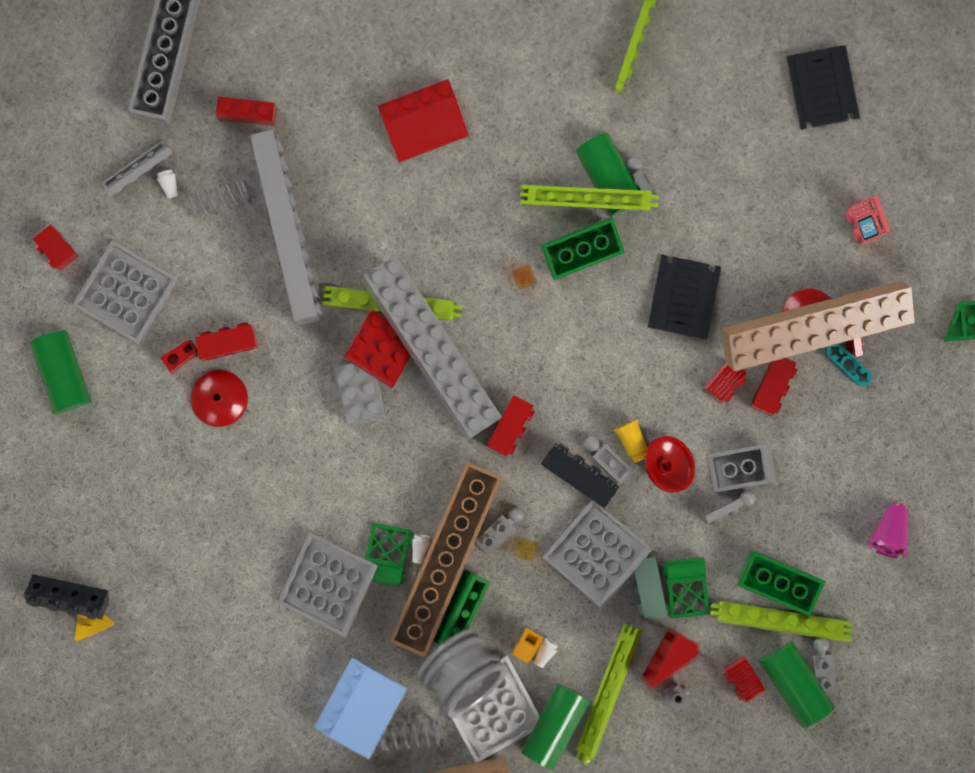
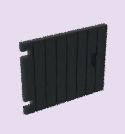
(823, 88)
(684, 295)

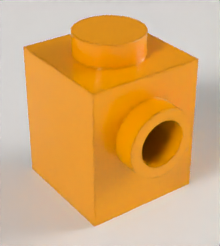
(527, 645)

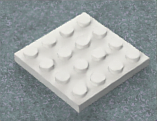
(499, 718)

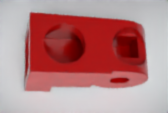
(179, 356)

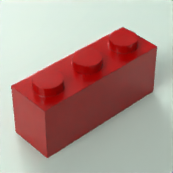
(246, 111)
(226, 341)
(774, 386)
(511, 426)

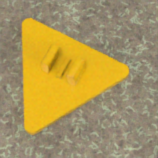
(86, 627)

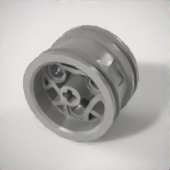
(462, 673)

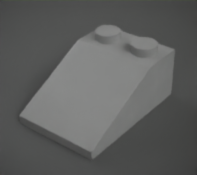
(742, 468)

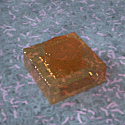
(524, 277)

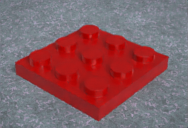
(378, 350)

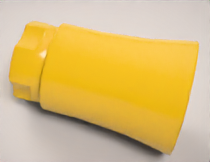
(632, 440)

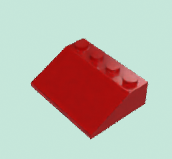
(423, 120)
(671, 656)

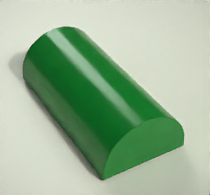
(605, 166)
(582, 248)
(60, 371)
(780, 582)
(797, 684)

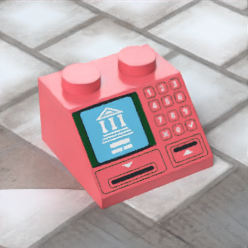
(867, 220)

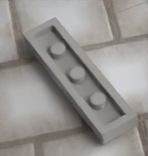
(136, 168)

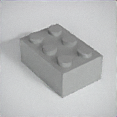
(359, 394)

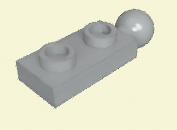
(641, 178)
(608, 459)
(747, 498)
(499, 530)
(824, 666)

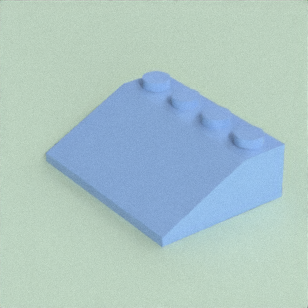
(360, 707)

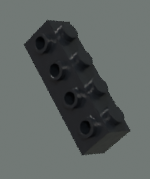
(580, 475)
(66, 597)

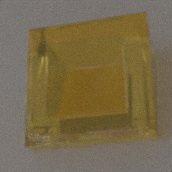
(525, 549)

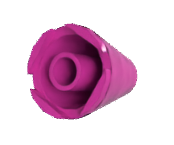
(892, 533)

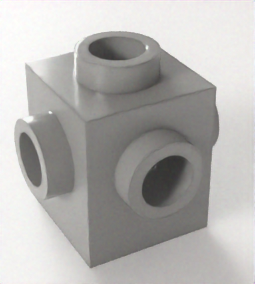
(669, 694)

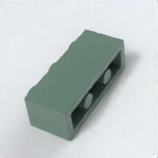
(649, 589)

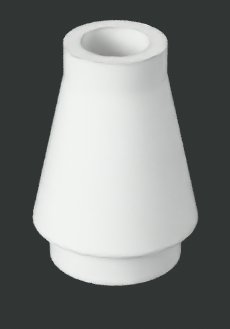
(168, 183)
(420, 546)
(545, 652)

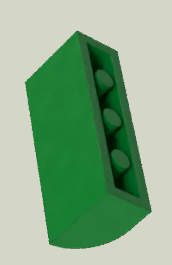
(462, 606)
(555, 727)

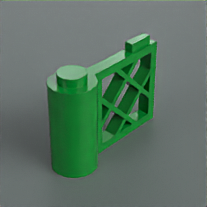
(387, 571)
(686, 571)

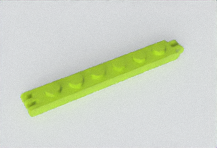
(637, 37)
(588, 197)
(363, 301)
(782, 621)
(608, 693)

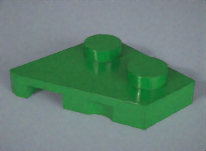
(962, 323)

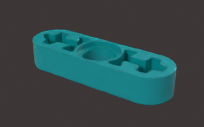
(855, 376)

